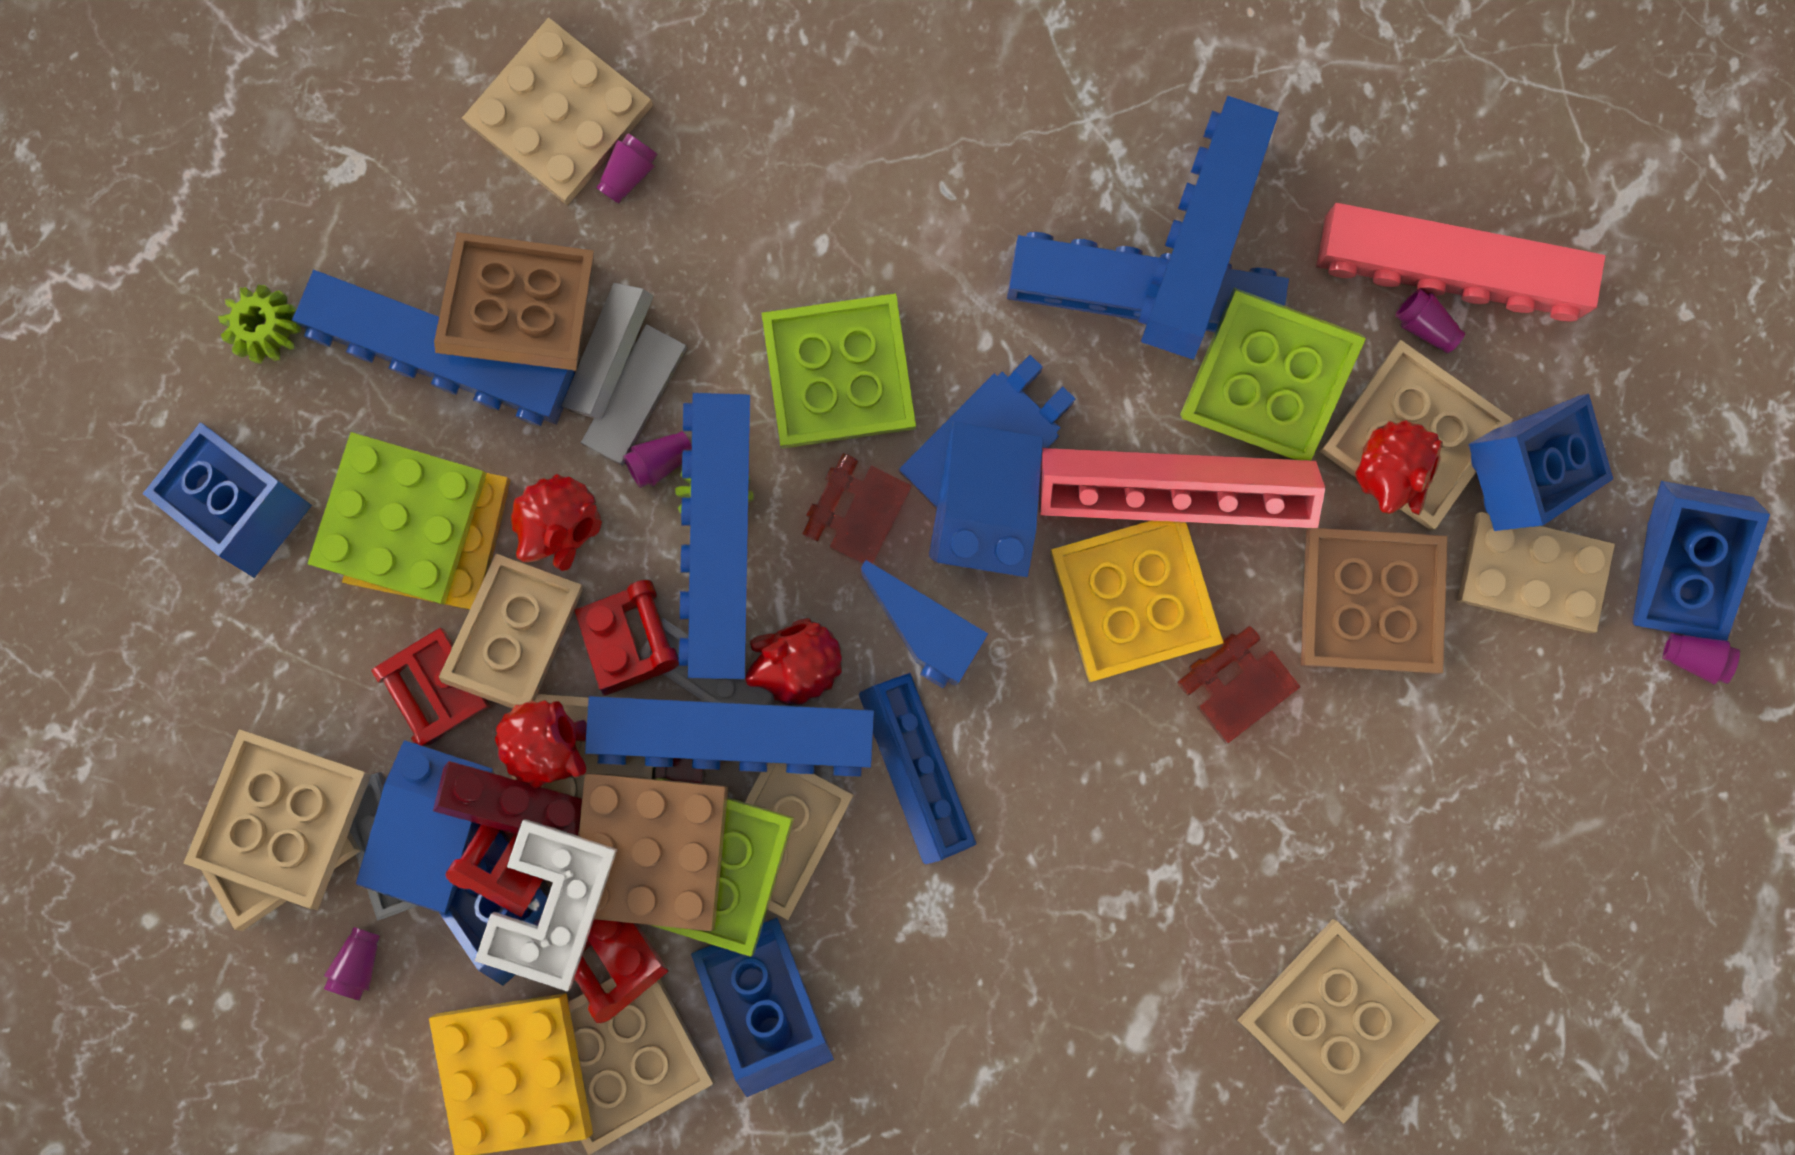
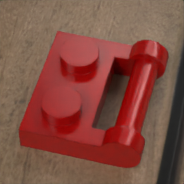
(612, 641)
(426, 662)
(504, 885)
(628, 960)

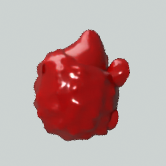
(1399, 465)
(555, 520)
(796, 662)
(539, 743)

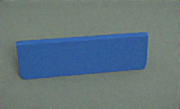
(917, 769)

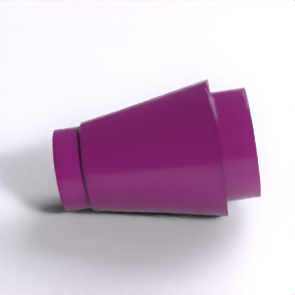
(626, 167)
(1430, 321)
(656, 458)
(1703, 657)
(353, 965)

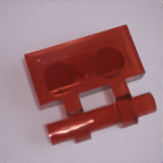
(869, 515)
(1248, 695)

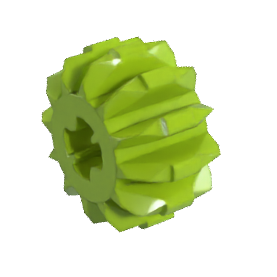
(252, 311)

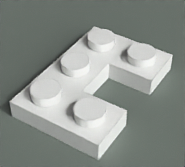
(555, 946)

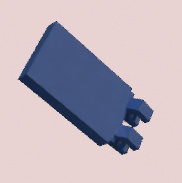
(995, 405)

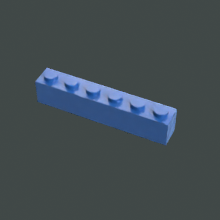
(1209, 229)
(1112, 281)
(406, 337)
(717, 535)
(729, 733)

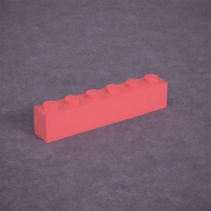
(1460, 262)
(1180, 488)

